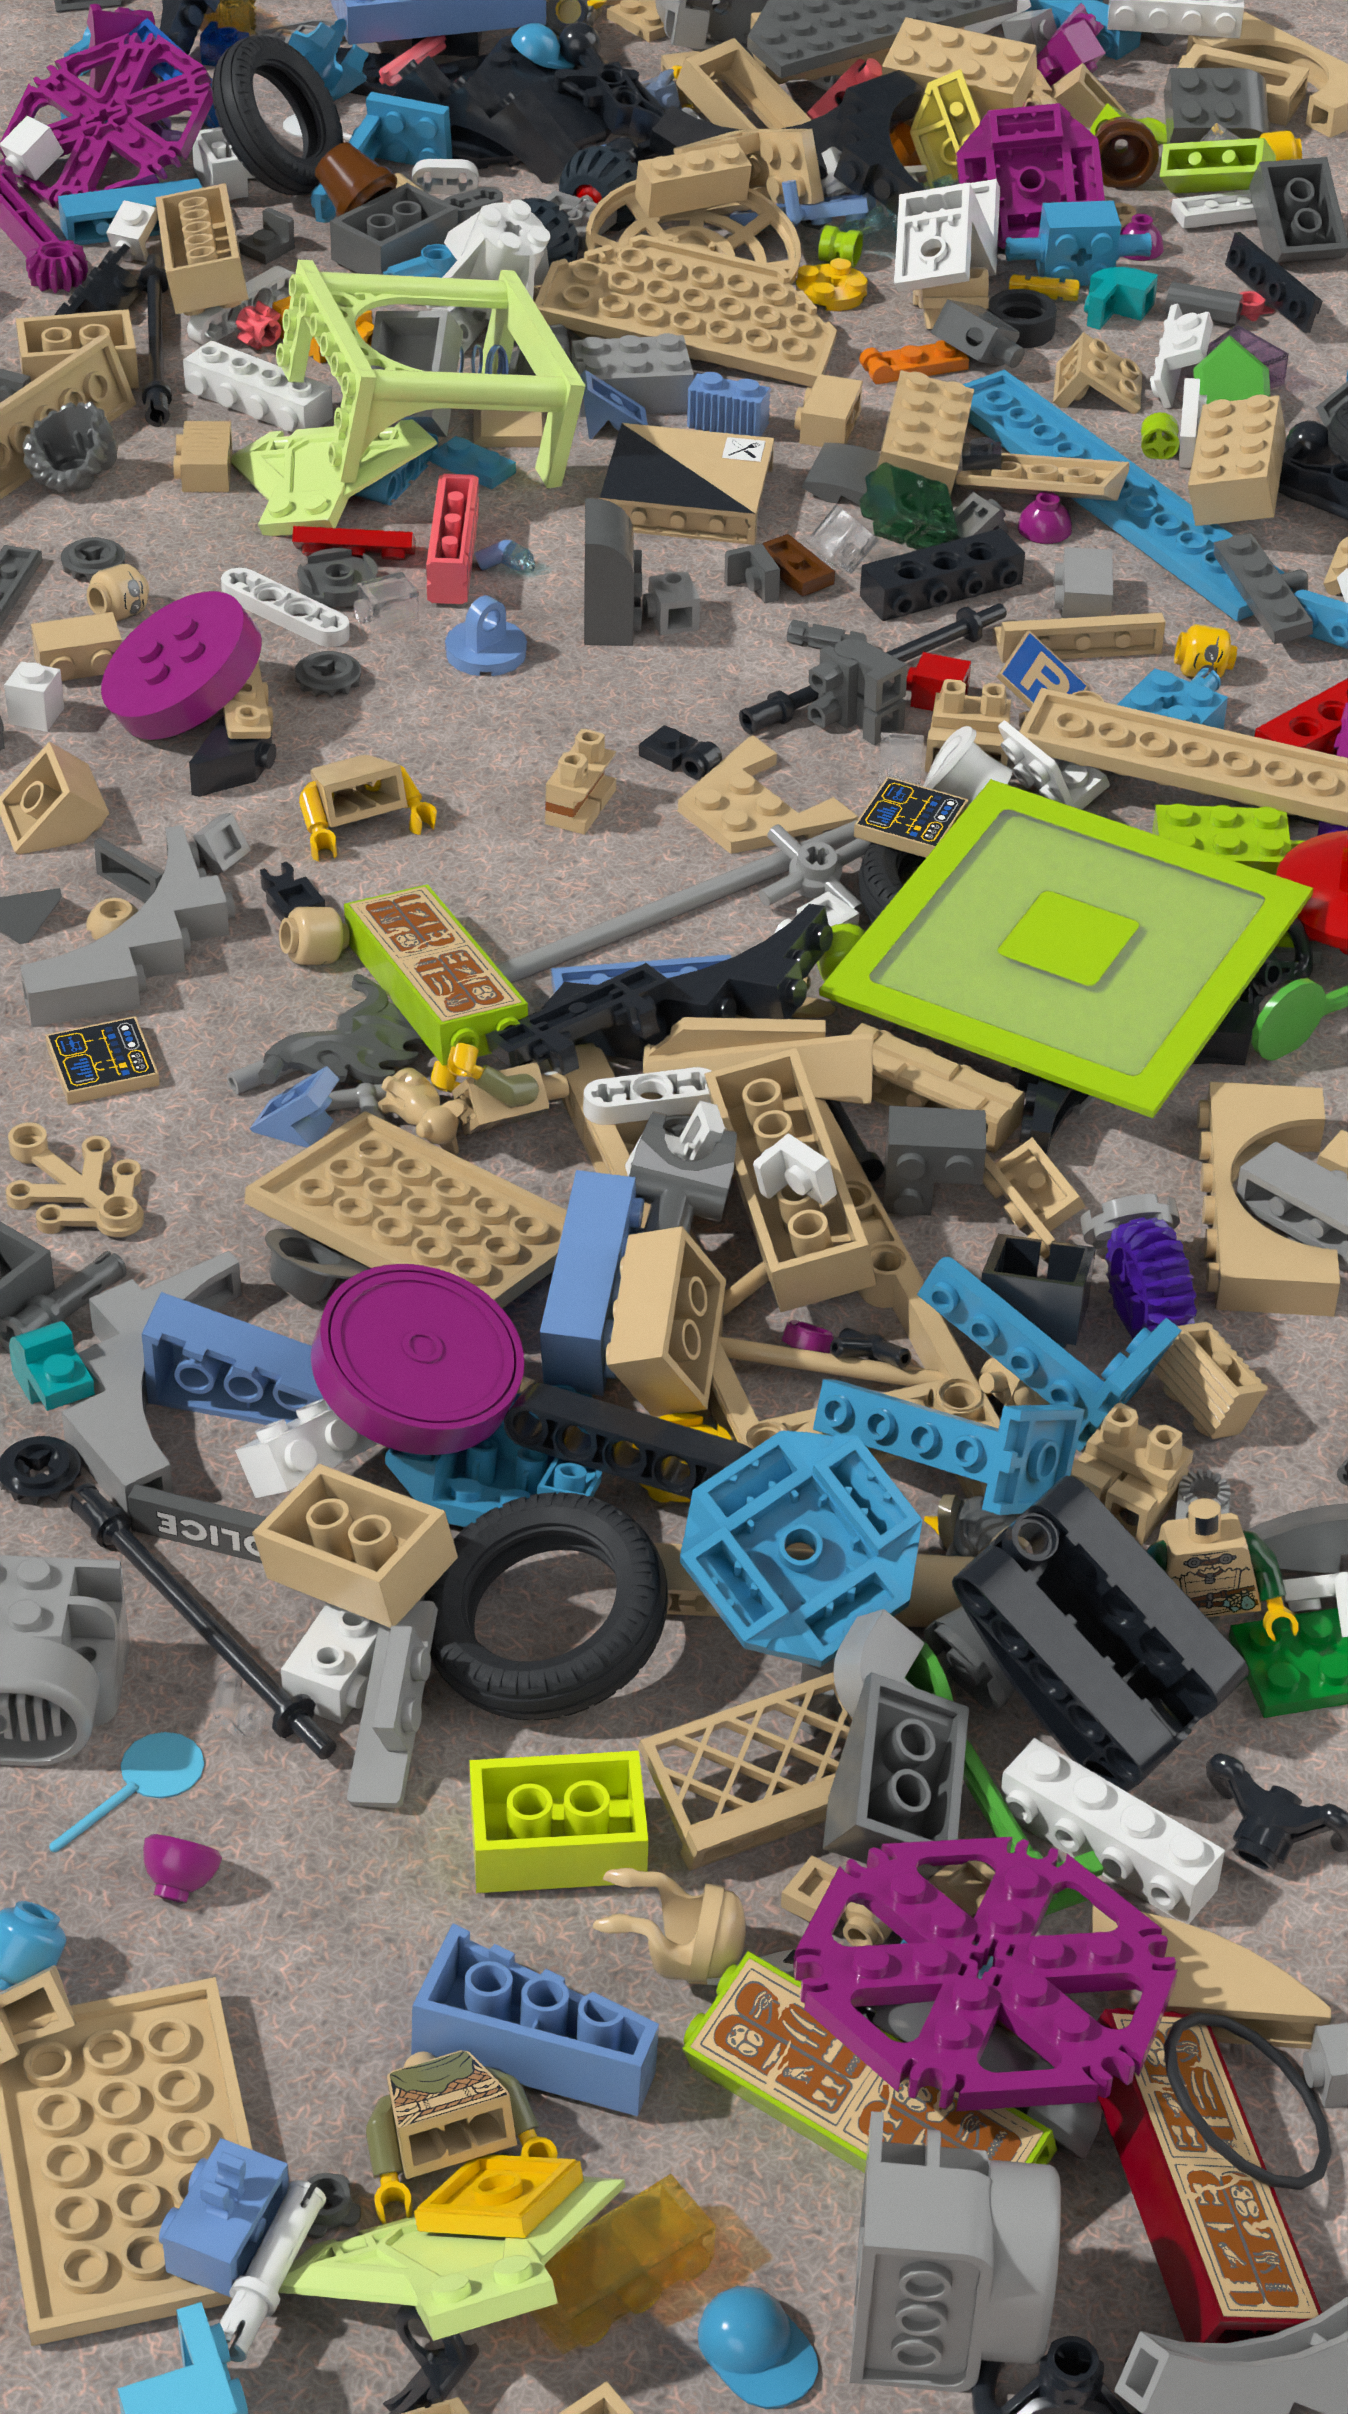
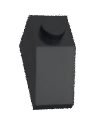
(228, 762)

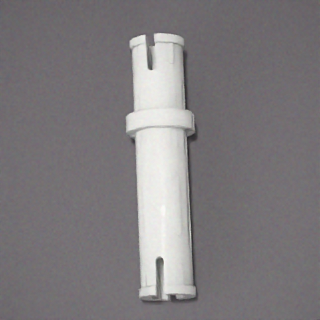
(257, 2292)

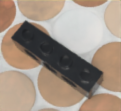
(942, 574)

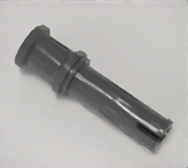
(65, 1299)

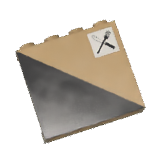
(689, 481)

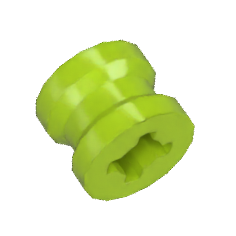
(1153, 443)

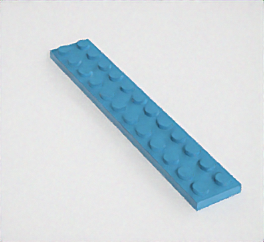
(1146, 509)

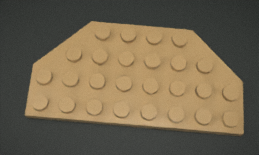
(723, 305)

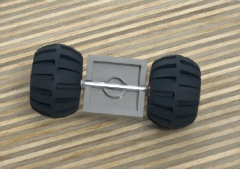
(582, 185)

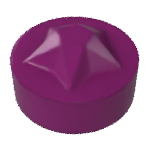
(807, 1336)

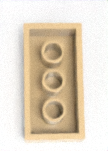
(994, 67)
(927, 426)
(1237, 460)

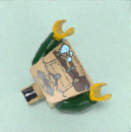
(1221, 1564)

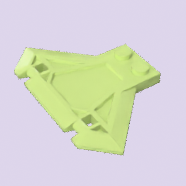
(302, 485)
(449, 2277)

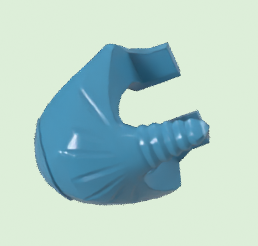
(320, 50)

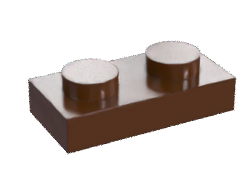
(799, 566)

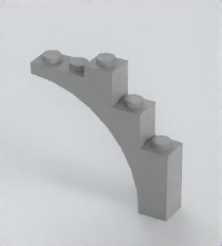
(151, 943)
(112, 1424)
(1244, 2376)

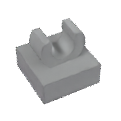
(221, 843)

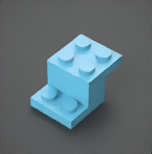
(201, 2384)

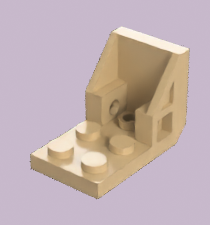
(774, 158)

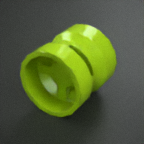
(840, 244)

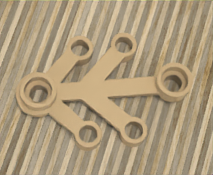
(112, 1214)

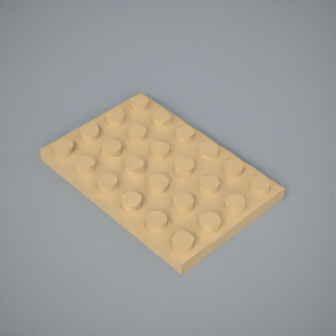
(409, 1202)
(104, 2145)

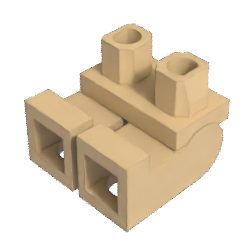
(971, 292)
(957, 710)
(1134, 1468)

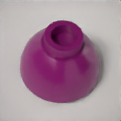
(1140, 225)
(1045, 520)
(178, 1865)

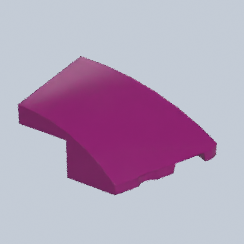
(110, 25)

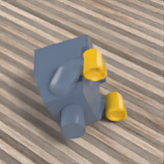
(664, 88)

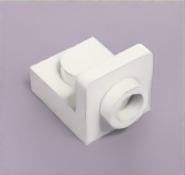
(796, 1165)

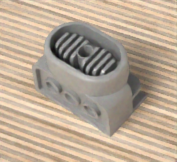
(702, 27)
(58, 1654)
(951, 2263)

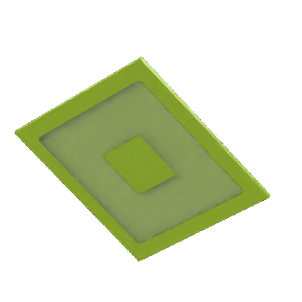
(1068, 946)

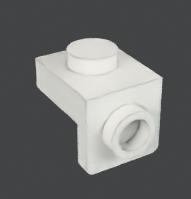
(132, 226)

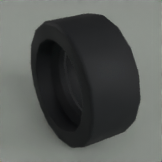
(1029, 304)

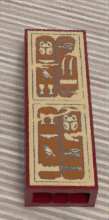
(1209, 2224)

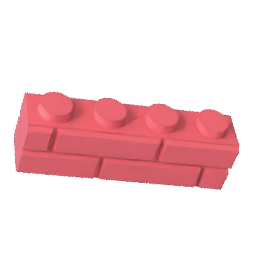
(452, 539)

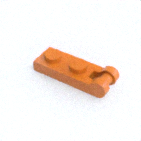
(927, 359)

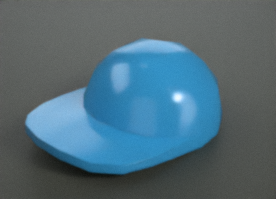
(540, 46)
(757, 2348)

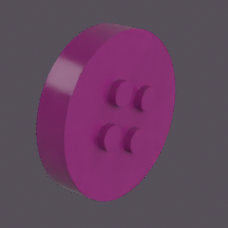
(181, 665)
(417, 1359)

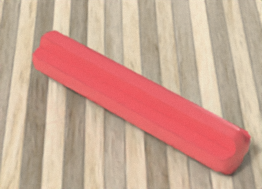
(428, 46)

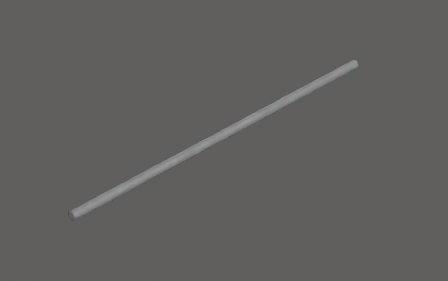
(619, 927)

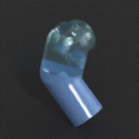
(508, 553)

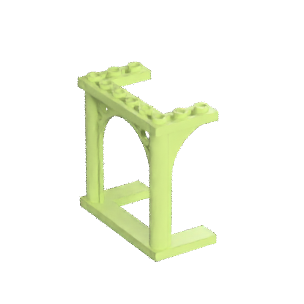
(373, 399)

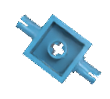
(1077, 241)
(1180, 699)

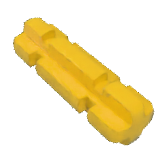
(1048, 286)

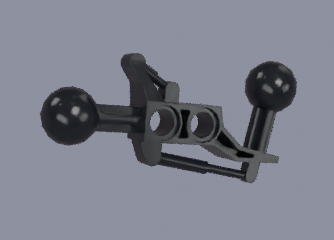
(610, 89)
(1305, 476)

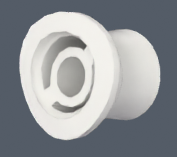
(963, 767)

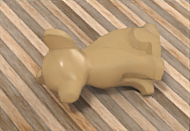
(419, 1104)

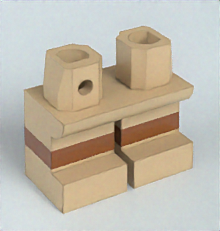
(579, 784)

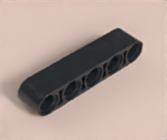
(606, 1443)

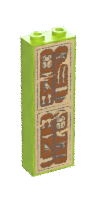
(432, 969)
(796, 2071)

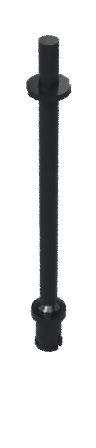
(156, 393)
(780, 706)
(112, 1528)

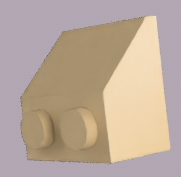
(52, 803)

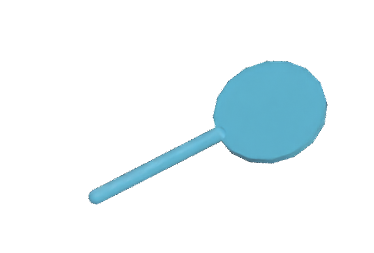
(152, 1766)

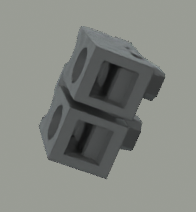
(857, 689)

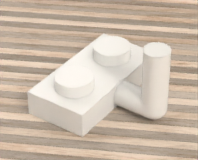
(1306, 1592)

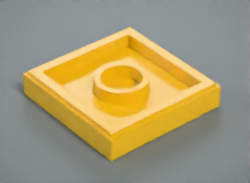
(499, 2196)

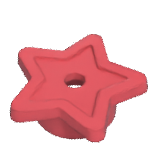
(1254, 305)

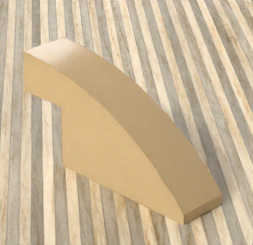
(1234, 1983)

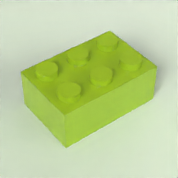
(1240, 834)

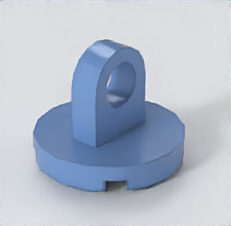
(486, 642)

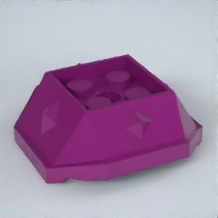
(1032, 146)

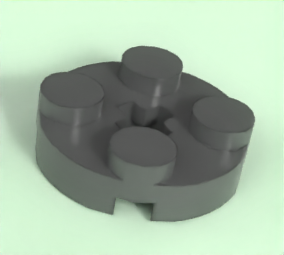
(334, 575)

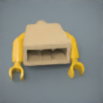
(357, 791)

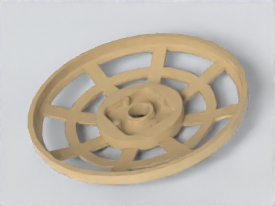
(695, 234)

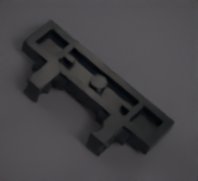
(554, 1029)

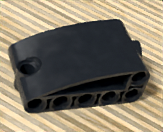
(1096, 1635)

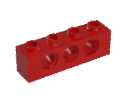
(1311, 723)

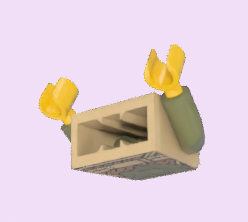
(494, 1095)
(443, 2116)

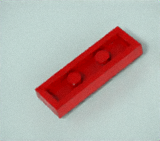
(391, 544)

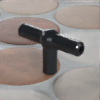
(872, 1347)

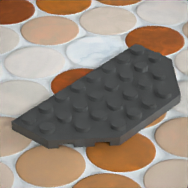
(818, 33)

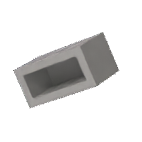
(1084, 583)

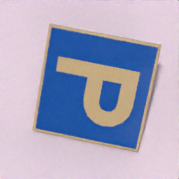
(1037, 667)

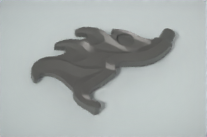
(364, 1041)

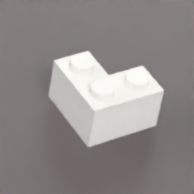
(218, 164)

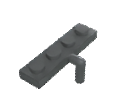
(1265, 588)

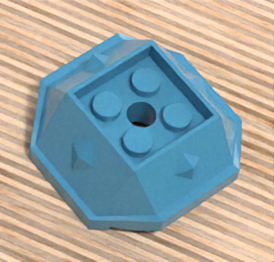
(813, 1494)

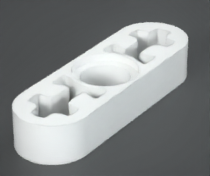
(607, 1103)

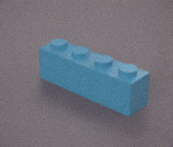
(1114, 42)
(89, 214)

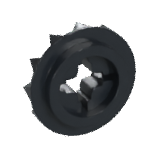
(36, 1454)

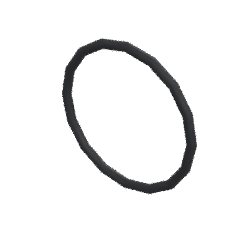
(1206, 2131)

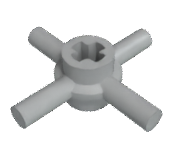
(813, 869)

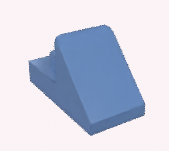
(607, 403)
(299, 1112)

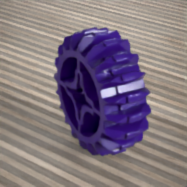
(1149, 1275)

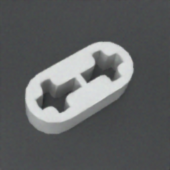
(445, 175)

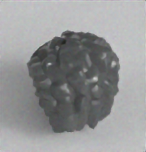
(70, 447)

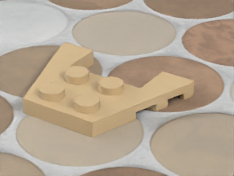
(741, 811)

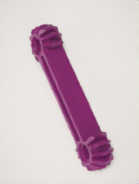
(49, 261)

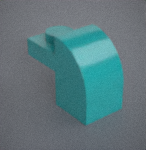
(1119, 292)
(50, 1366)

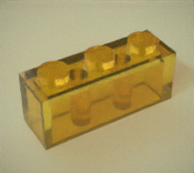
(625, 2263)

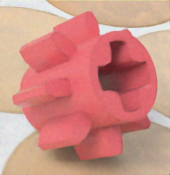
(258, 325)

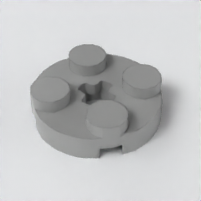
(1119, 1211)

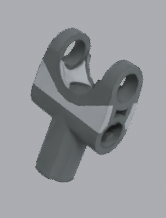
(678, 1186)

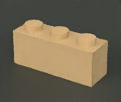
(692, 180)

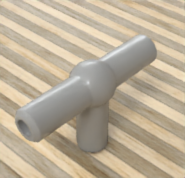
(363, 1095)

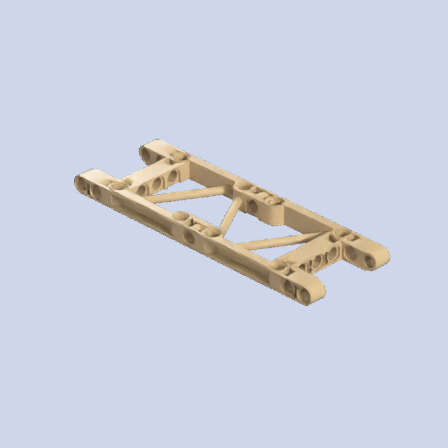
(947, 1378)

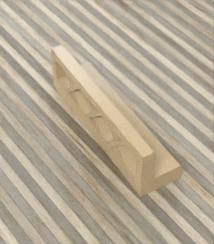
(1087, 635)

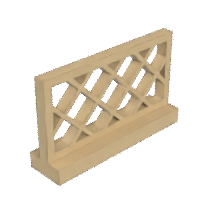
(762, 1820)

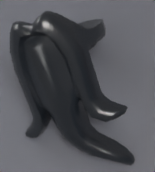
(439, 2368)

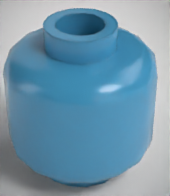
(28, 1942)

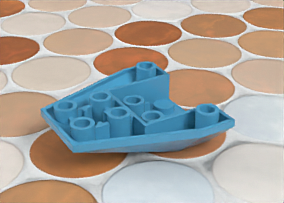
(488, 1475)

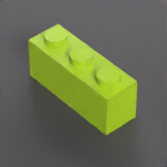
(1213, 164)

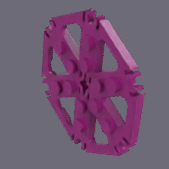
(125, 108)
(1018, 1989)

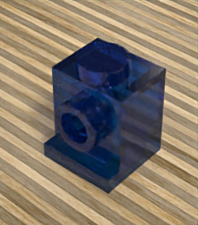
(216, 41)

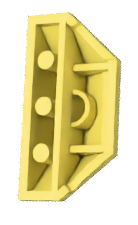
(944, 124)

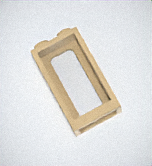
(747, 79)
(1284, 82)

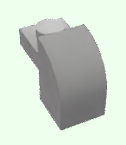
(877, 1646)

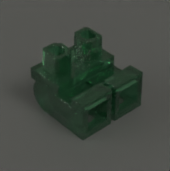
(908, 507)

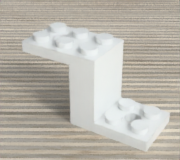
(946, 234)

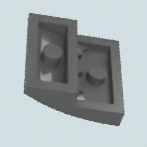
(841, 471)

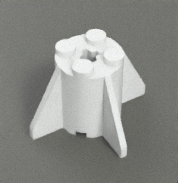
(497, 240)

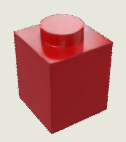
(929, 676)

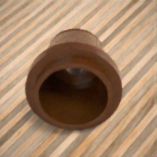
(1135, 162)
(352, 177)

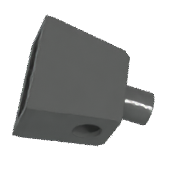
(978, 334)

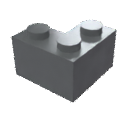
(928, 1149)

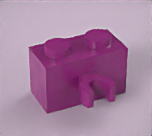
(1069, 50)

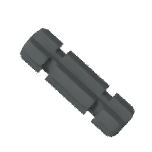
(818, 635)

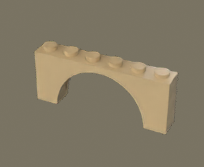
(1328, 106)
(1251, 1263)

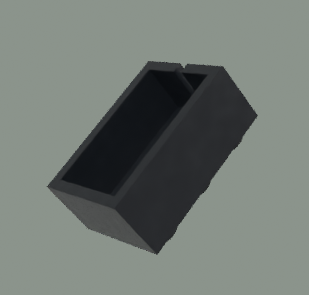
(1053, 1303)

